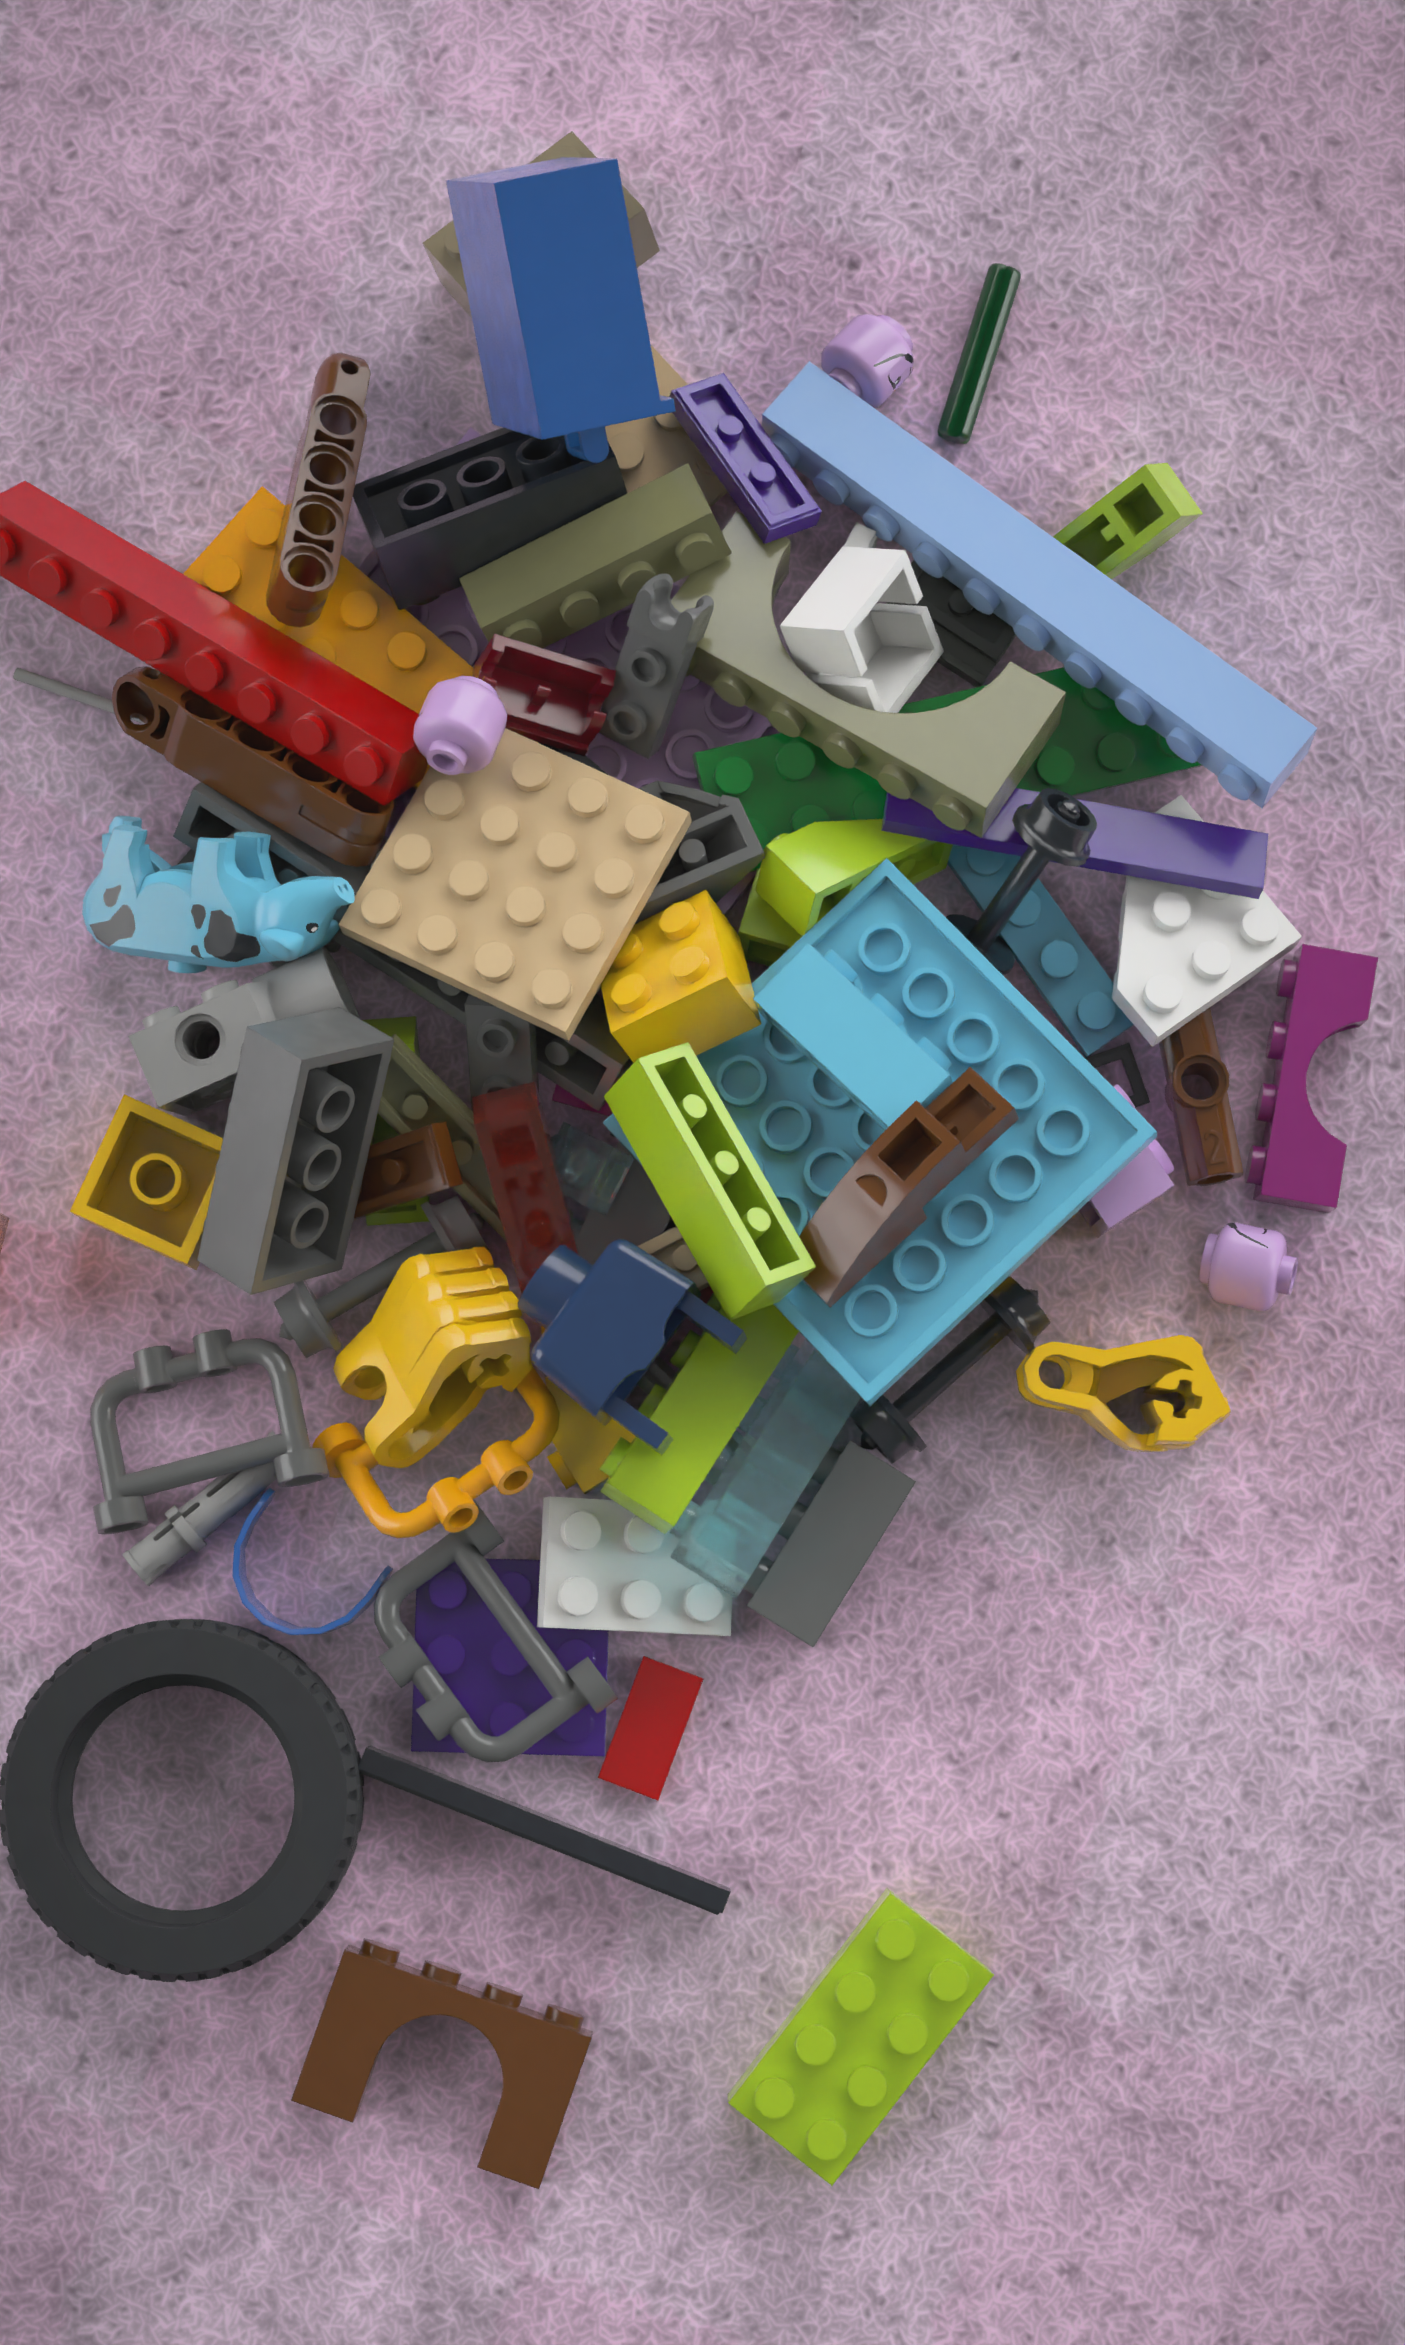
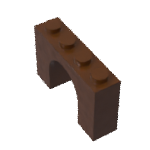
(535, 2050)

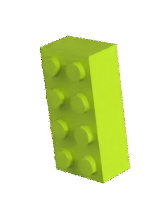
(859, 2036)

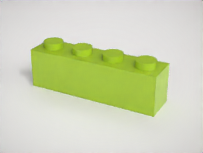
(709, 1181)
(698, 1412)

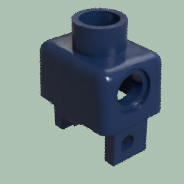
(612, 1325)

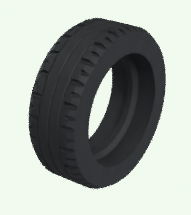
(42, 1829)

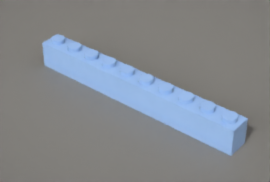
(1038, 587)

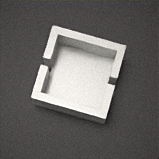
(861, 647)

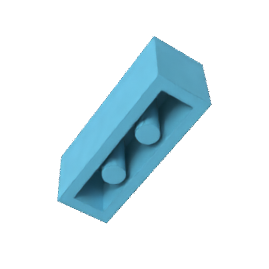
(852, 1037)

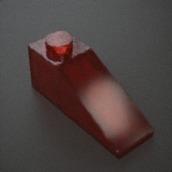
(523, 1176)

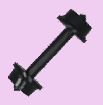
(1057, 831)
(1012, 1314)

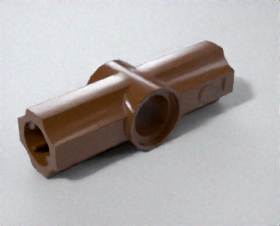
(1207, 1125)

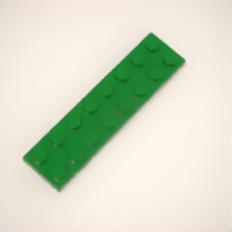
(793, 782)

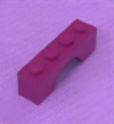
(1298, 1156)

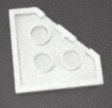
(1190, 947)

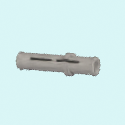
(196, 1520)

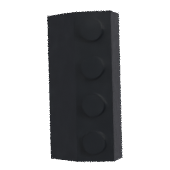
(475, 506)

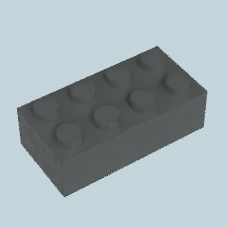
(294, 1149)

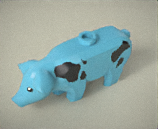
(210, 910)

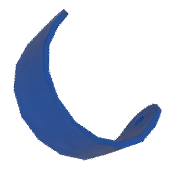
(259, 1610)

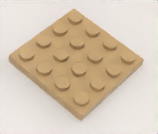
(518, 880)

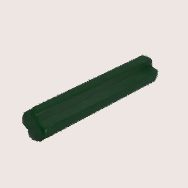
(979, 353)

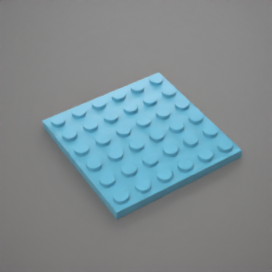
(992, 1215)

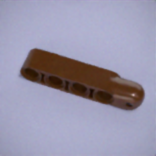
(320, 492)
(250, 767)

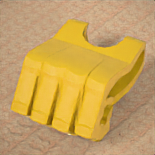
(434, 1351)
(1101, 1375)

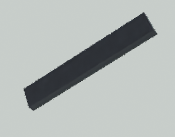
(544, 1830)

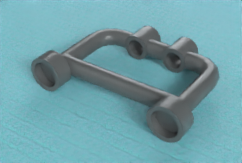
(158, 1371)
(443, 1710)

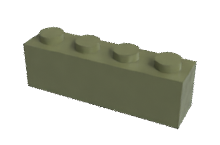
(597, 562)

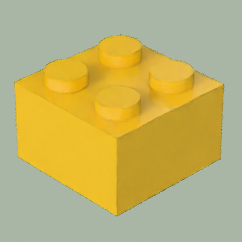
(680, 982)
(151, 1181)

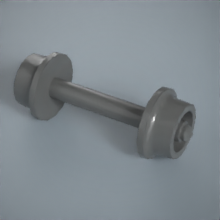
(309, 1318)

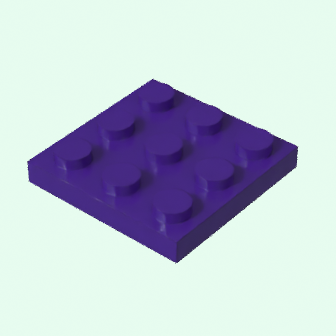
(490, 1671)

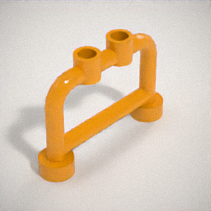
(450, 1498)

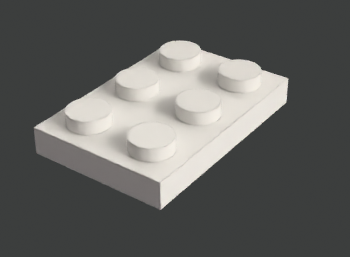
(617, 1575)

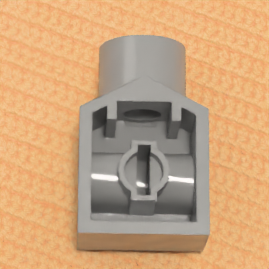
(176, 1042)

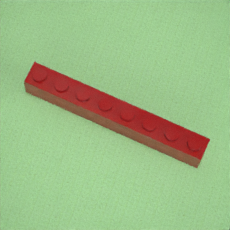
(208, 644)

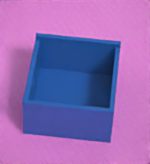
(556, 300)

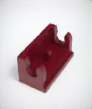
(546, 692)

